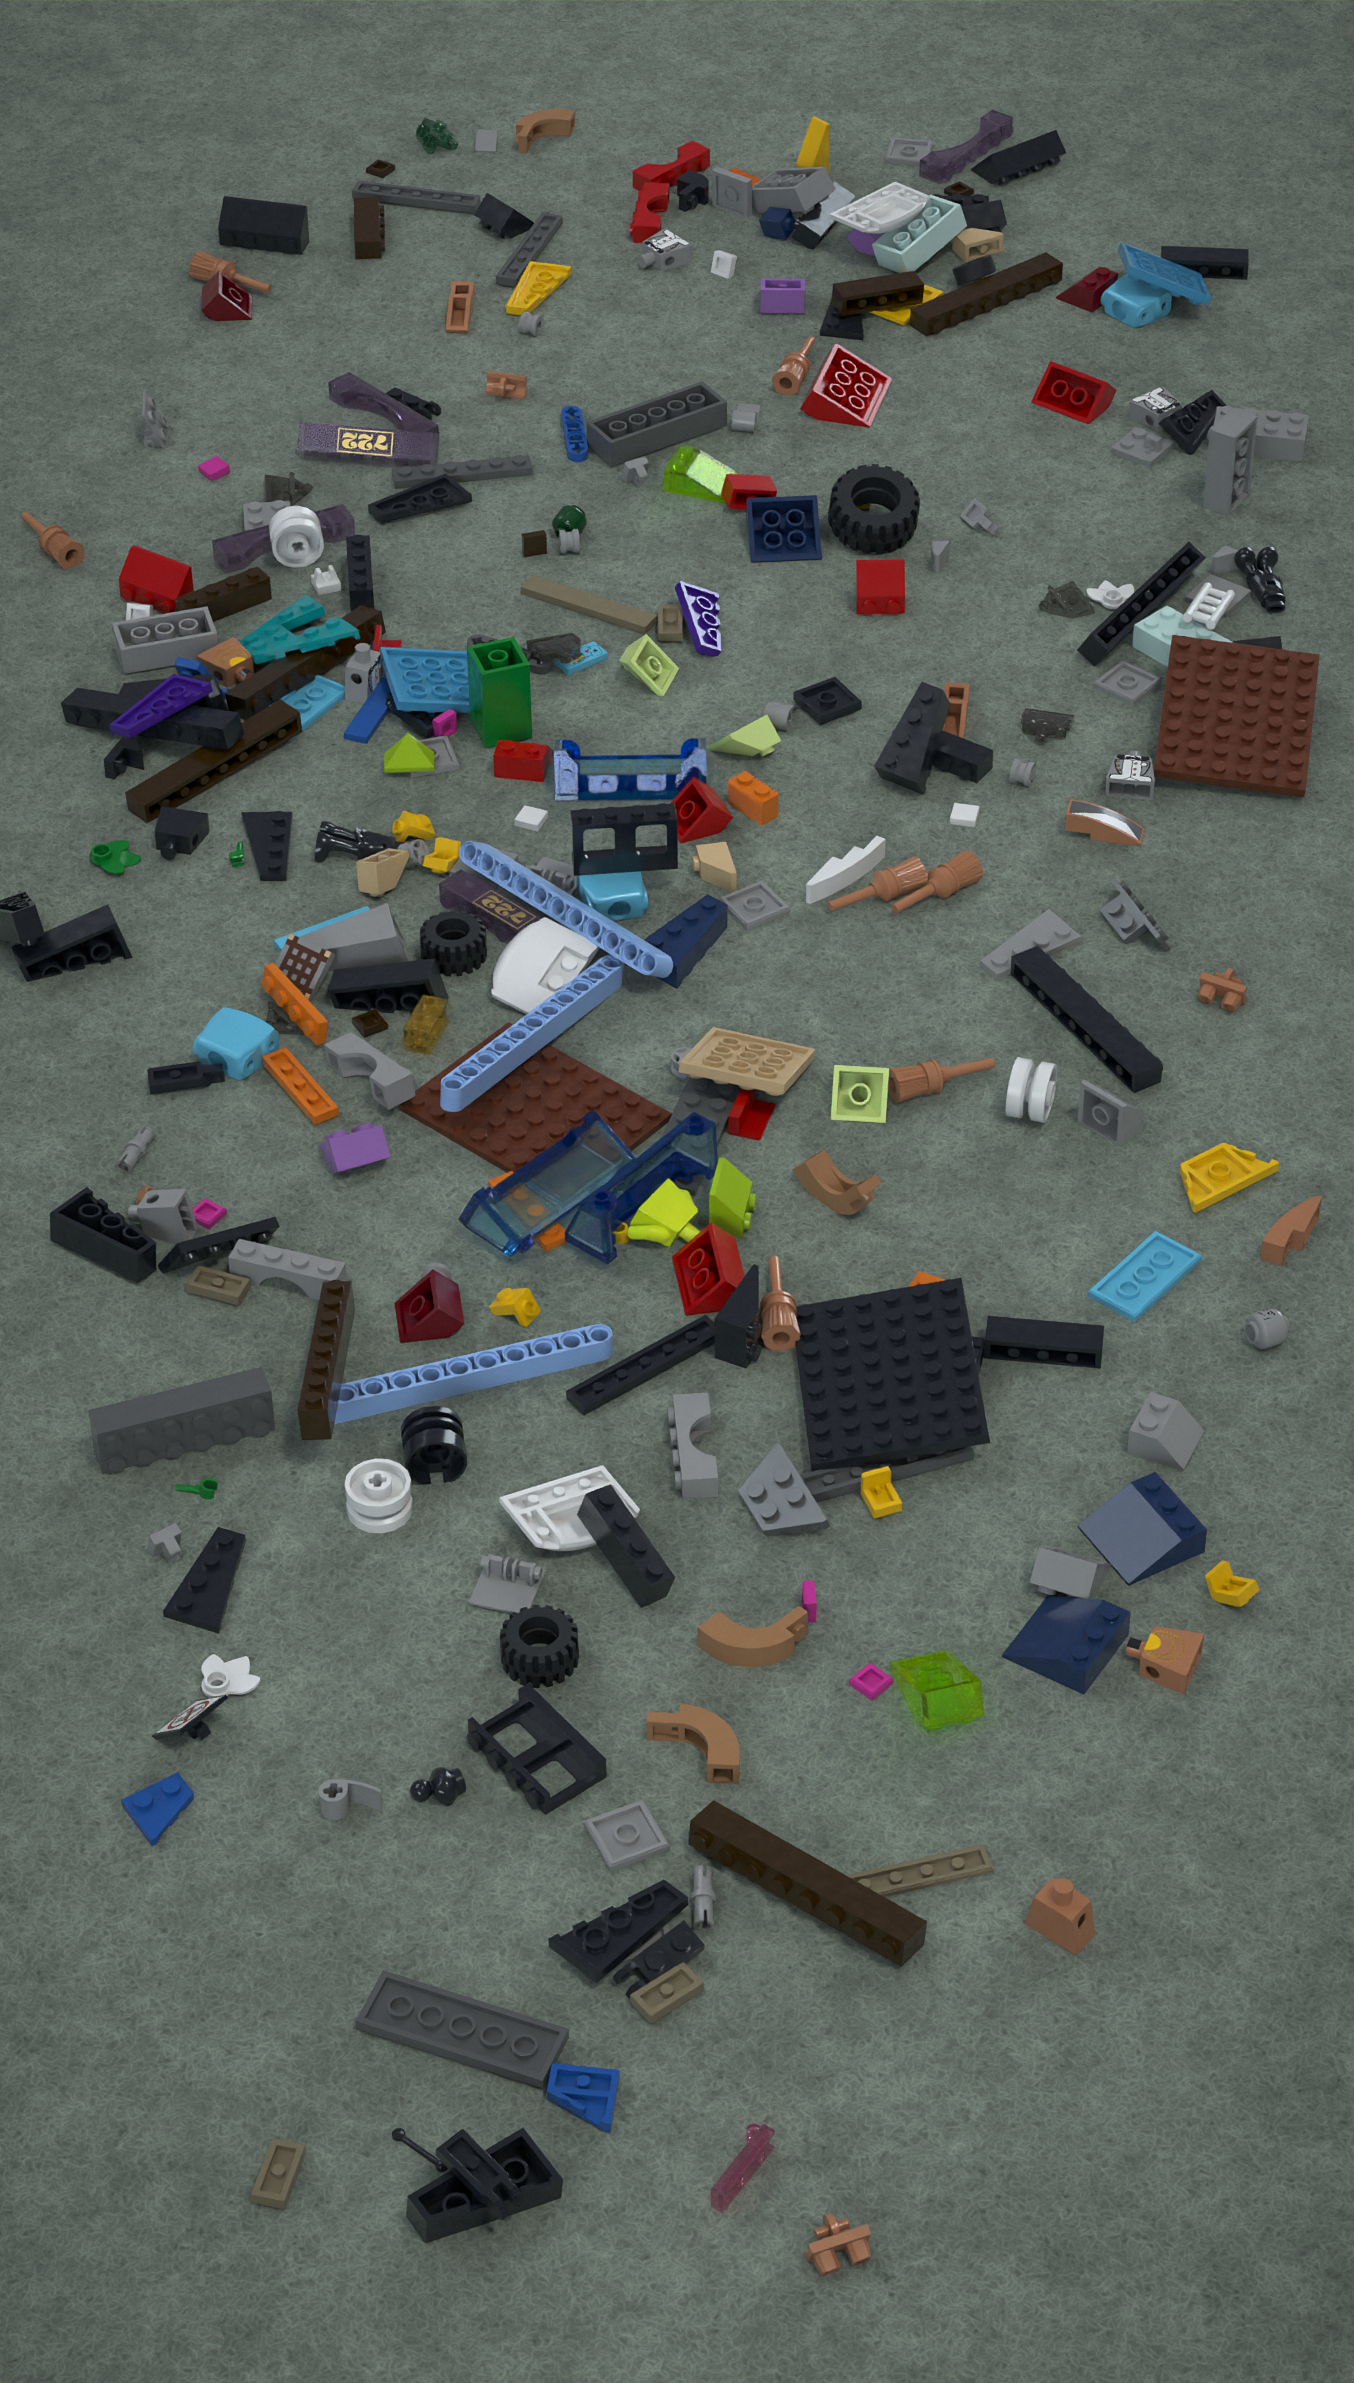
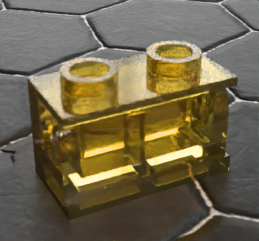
(425, 1025)

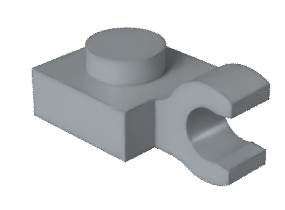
(978, 515)

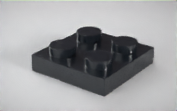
(827, 700)

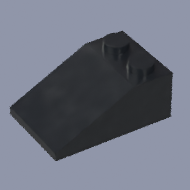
(738, 1323)

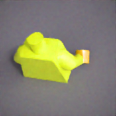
(662, 1217)

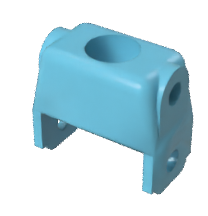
(1131, 299)
(614, 894)
(236, 1042)

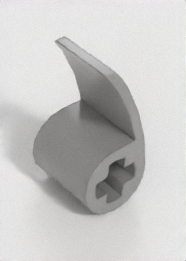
(745, 417)
(779, 714)
(338, 1793)

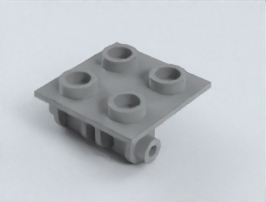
(155, 424)
(557, 873)
(506, 1585)

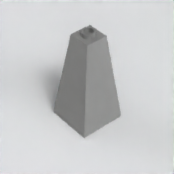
(362, 940)

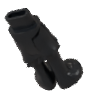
(1260, 577)
(357, 842)

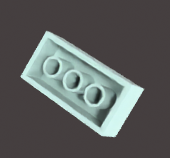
(921, 238)
(1155, 633)

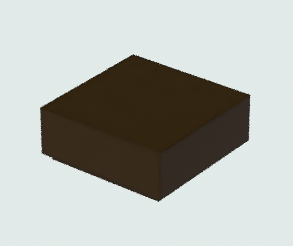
(380, 168)
(959, 188)
(534, 543)
(369, 1023)

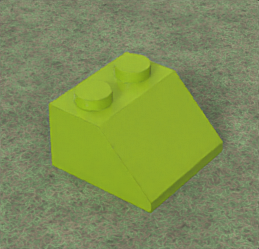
(731, 1199)

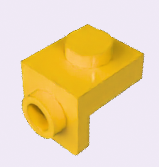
(414, 825)
(444, 855)
(518, 1303)
(879, 1492)
(1229, 1588)

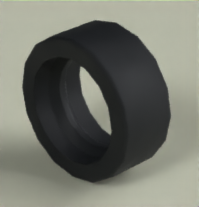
(974, 270)

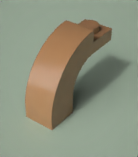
(543, 123)
(831, 1187)
(752, 1646)
(704, 1731)

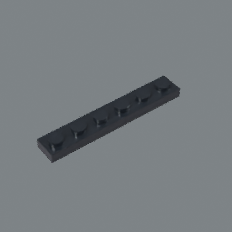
(642, 1365)

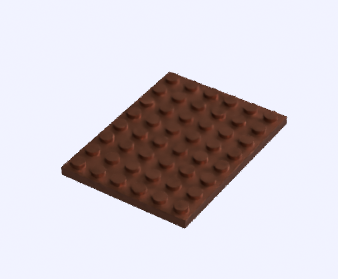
(1237, 716)
(535, 1108)

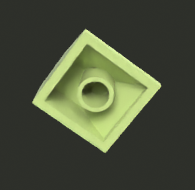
(649, 665)
(749, 740)
(859, 1094)

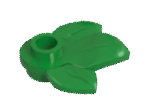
(113, 857)

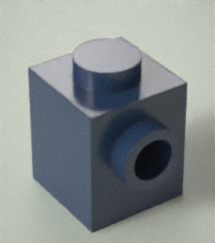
(777, 223)

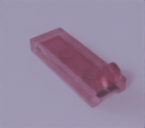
(742, 2167)

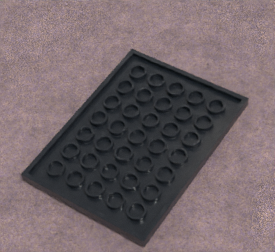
(889, 1376)

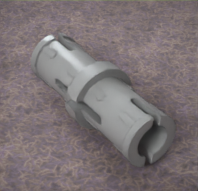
(135, 1149)
(703, 1898)

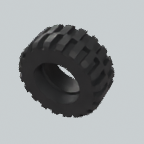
(879, 487)

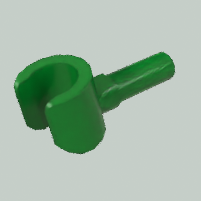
(238, 855)
(205, 1489)

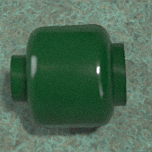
(568, 519)

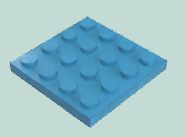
(1164, 274)
(427, 679)

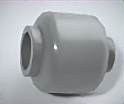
(1266, 1328)

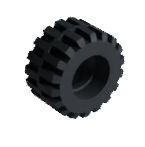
(454, 941)
(539, 1663)

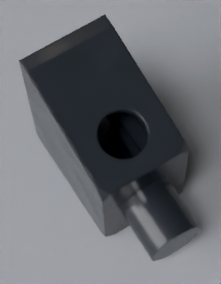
(180, 831)

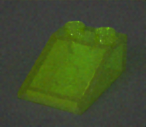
(695, 475)
(938, 1689)

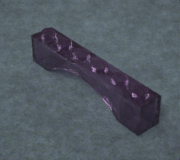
(943, 164)
(355, 393)
(241, 549)

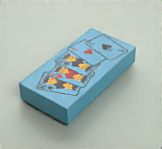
(590, 655)

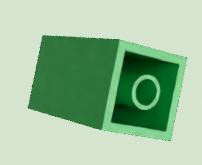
(499, 691)

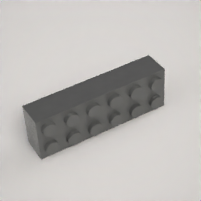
(656, 423)
(182, 1420)

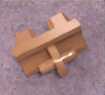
(506, 385)
(1223, 986)
(853, 2241)

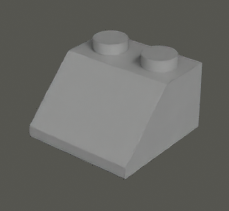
(1108, 1114)
(1164, 1432)
(1068, 1573)

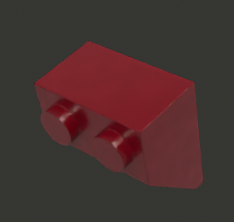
(1088, 290)
(225, 300)
(429, 1309)

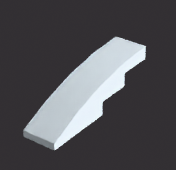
(841, 873)

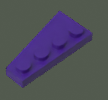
(701, 613)
(159, 704)

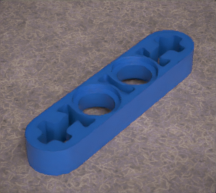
(574, 434)

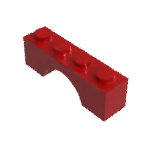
(690, 157)
(651, 200)

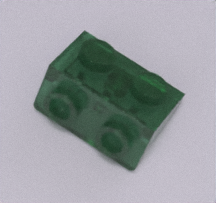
(435, 134)

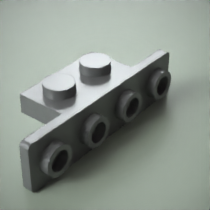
(1128, 919)

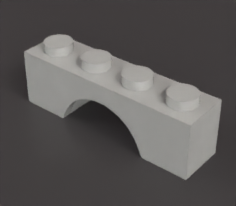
(354, 1056)
(265, 1261)
(697, 1470)

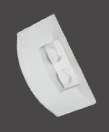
(883, 209)
(539, 964)
(550, 1509)

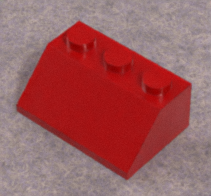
(1073, 393)
(154, 579)
(708, 1270)

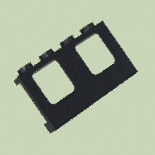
(626, 855)
(555, 1742)

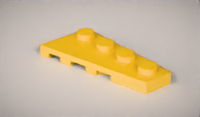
(536, 285)

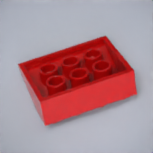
(846, 390)

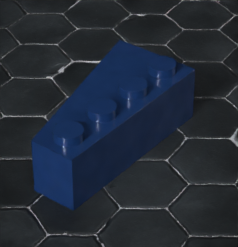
(690, 936)

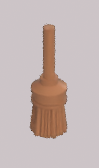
(206, 266)
(793, 370)
(56, 543)
(945, 880)
(888, 884)
(928, 1077)
(778, 1313)

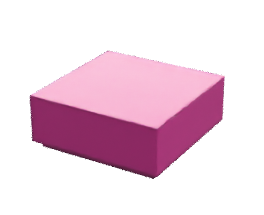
(214, 468)
(445, 724)
(208, 1213)
(809, 1599)
(871, 1681)

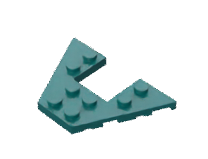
(275, 639)

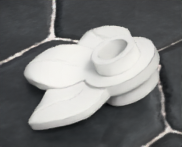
(1109, 595)
(231, 1676)

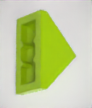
(409, 756)

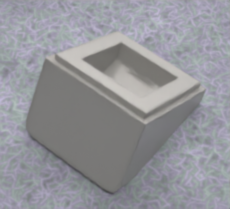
(486, 141)
(939, 554)
(1223, 561)

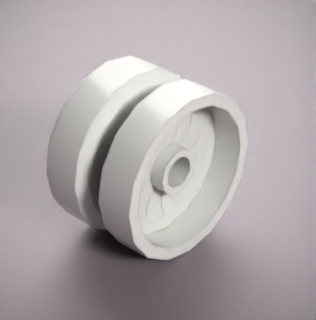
(296, 536)
(1031, 1090)
(378, 1495)

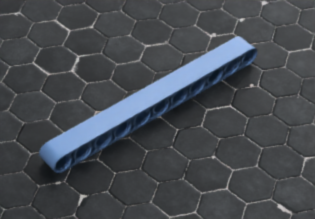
(566, 909)
(530, 1033)
(474, 1372)

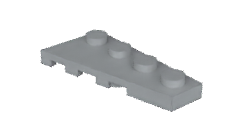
(1045, 931)

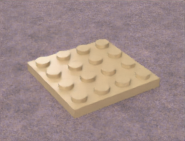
(747, 1061)

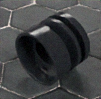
(433, 1444)

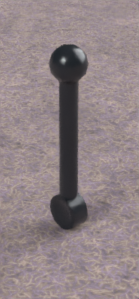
(399, 2135)

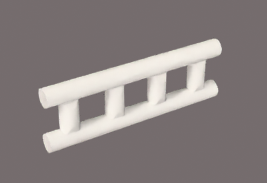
(1209, 606)

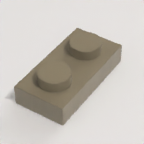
(670, 623)
(218, 1285)
(666, 1993)
(278, 2173)

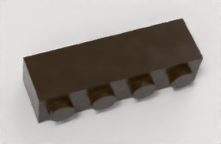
(369, 228)
(877, 293)
(229, 595)

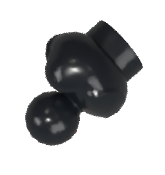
(443, 1783)

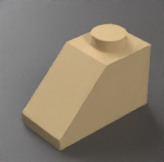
(977, 243)
(715, 865)
(381, 871)

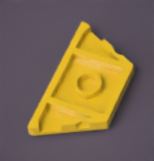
(1222, 1173)

